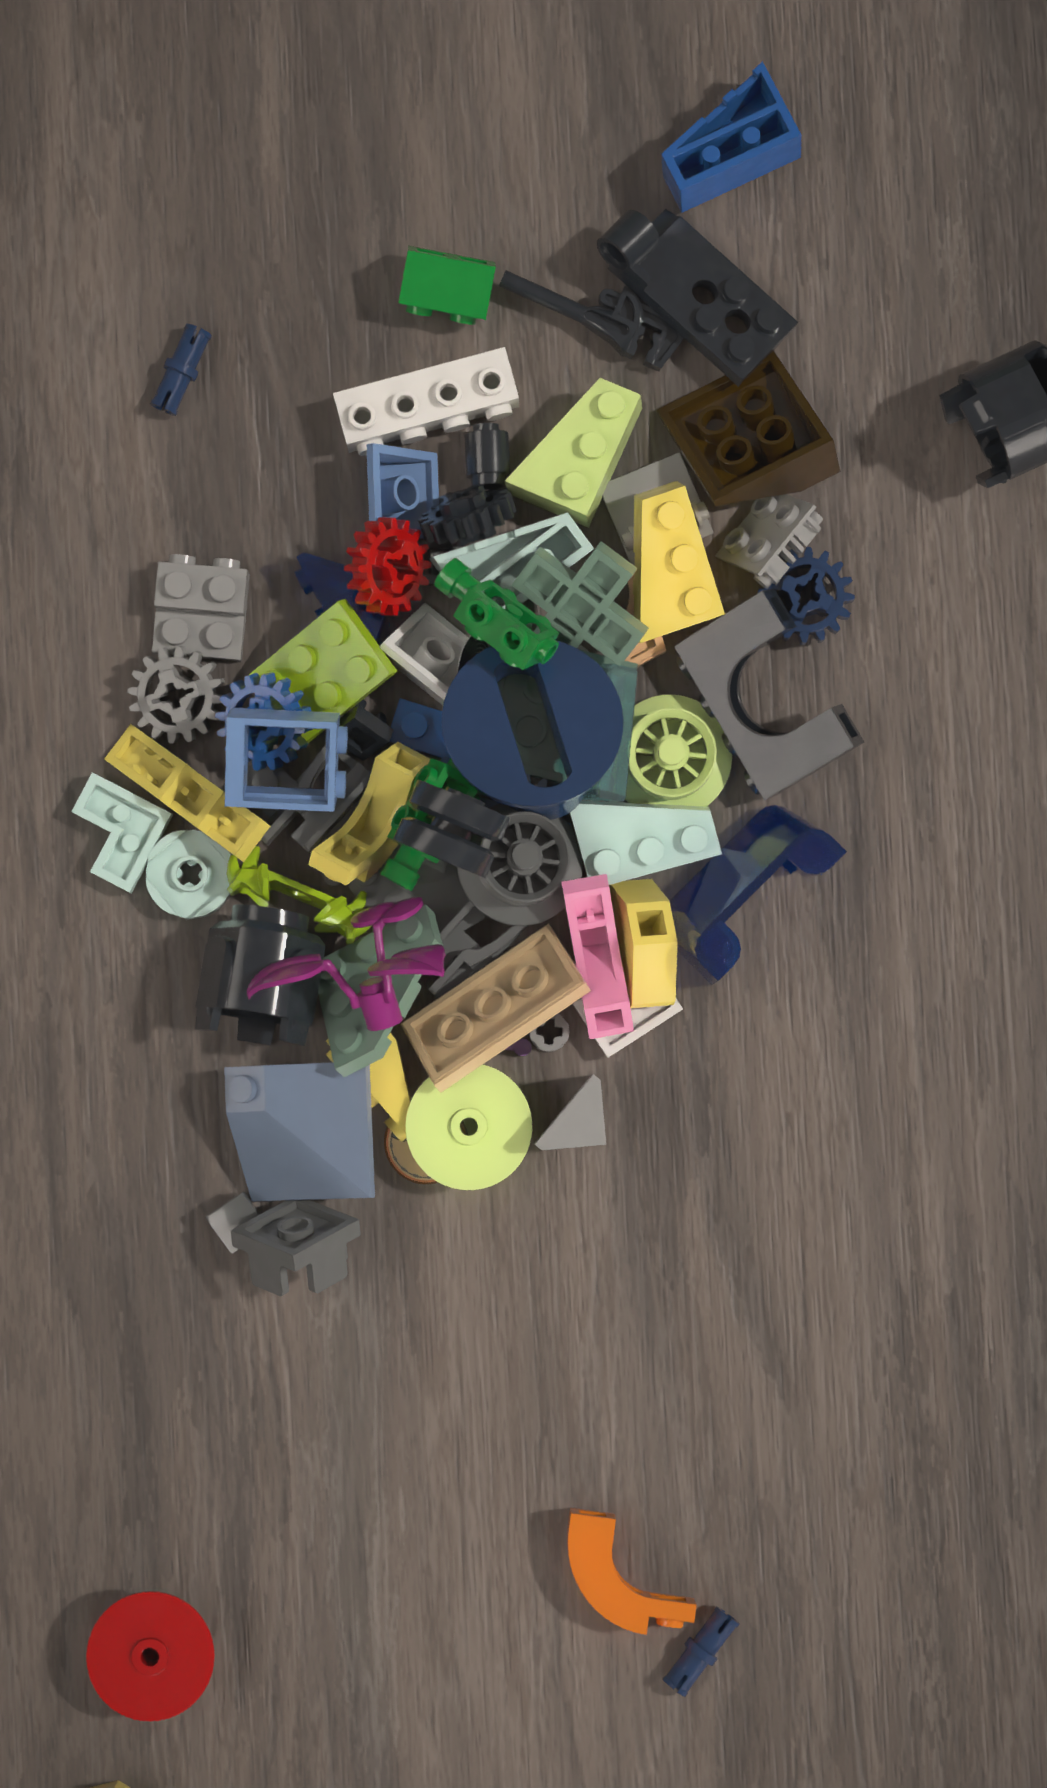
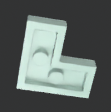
(133, 826)

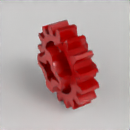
(387, 566)

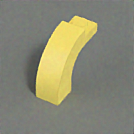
(363, 842)

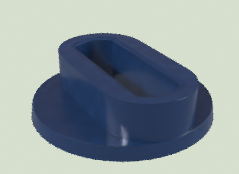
(581, 713)

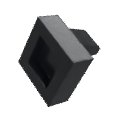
(365, 731)

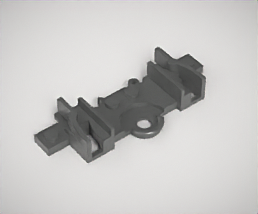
(438, 890)

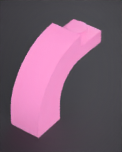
(598, 955)

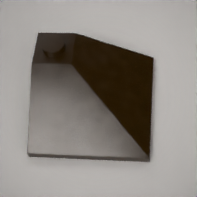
(751, 436)

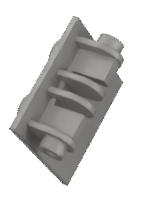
(621, 491)
(765, 534)

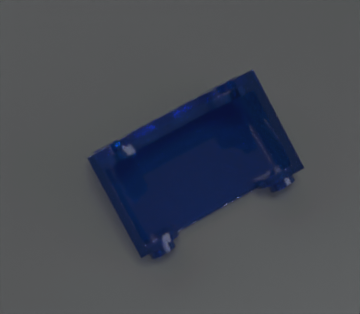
(728, 880)

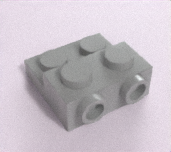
(201, 607)

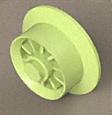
(676, 753)
(496, 1126)

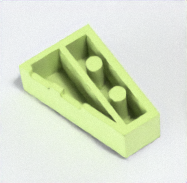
(579, 454)

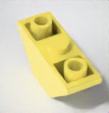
(645, 942)

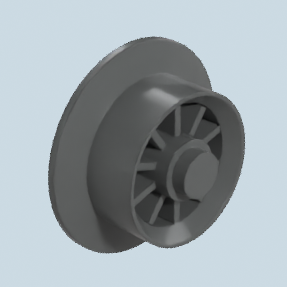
(526, 869)

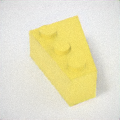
(673, 572)

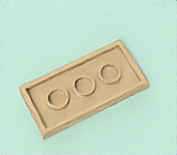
(495, 1008)

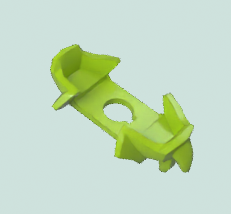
(258, 881)

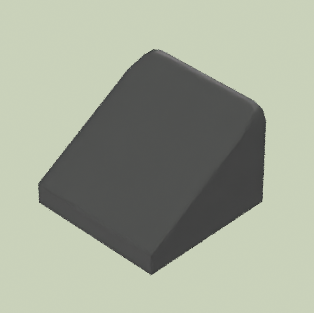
(230, 1216)

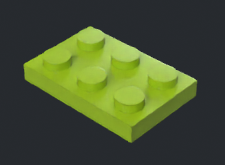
(331, 662)

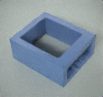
(236, 768)

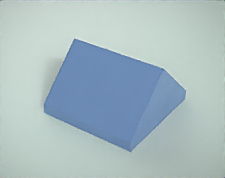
(401, 483)

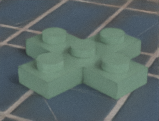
(583, 602)

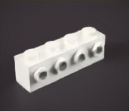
(427, 401)

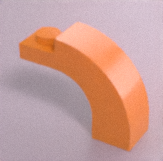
(591, 1561)

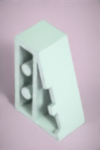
(642, 838)

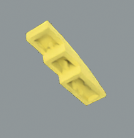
(186, 792)

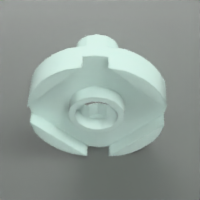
(164, 874)

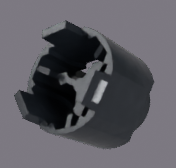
(1005, 411)
(240, 951)

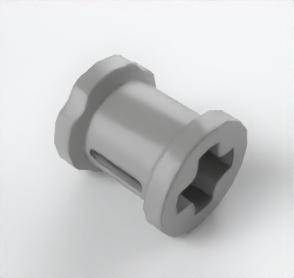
(558, 1042)

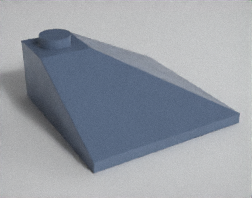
(302, 1130)

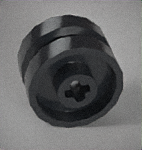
(452, 827)

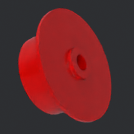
(150, 1656)

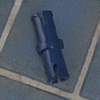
(180, 369)
(700, 1651)

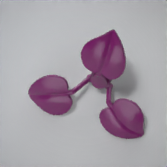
(377, 993)

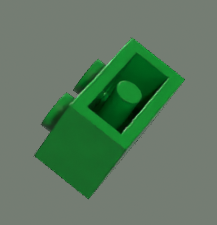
(446, 284)

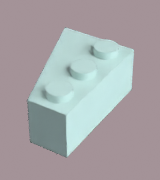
(507, 554)

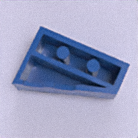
(733, 144)

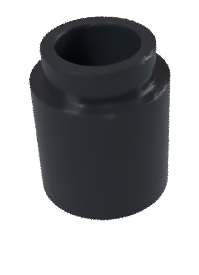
(487, 455)

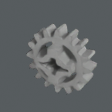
(171, 676)

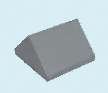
(579, 1121)

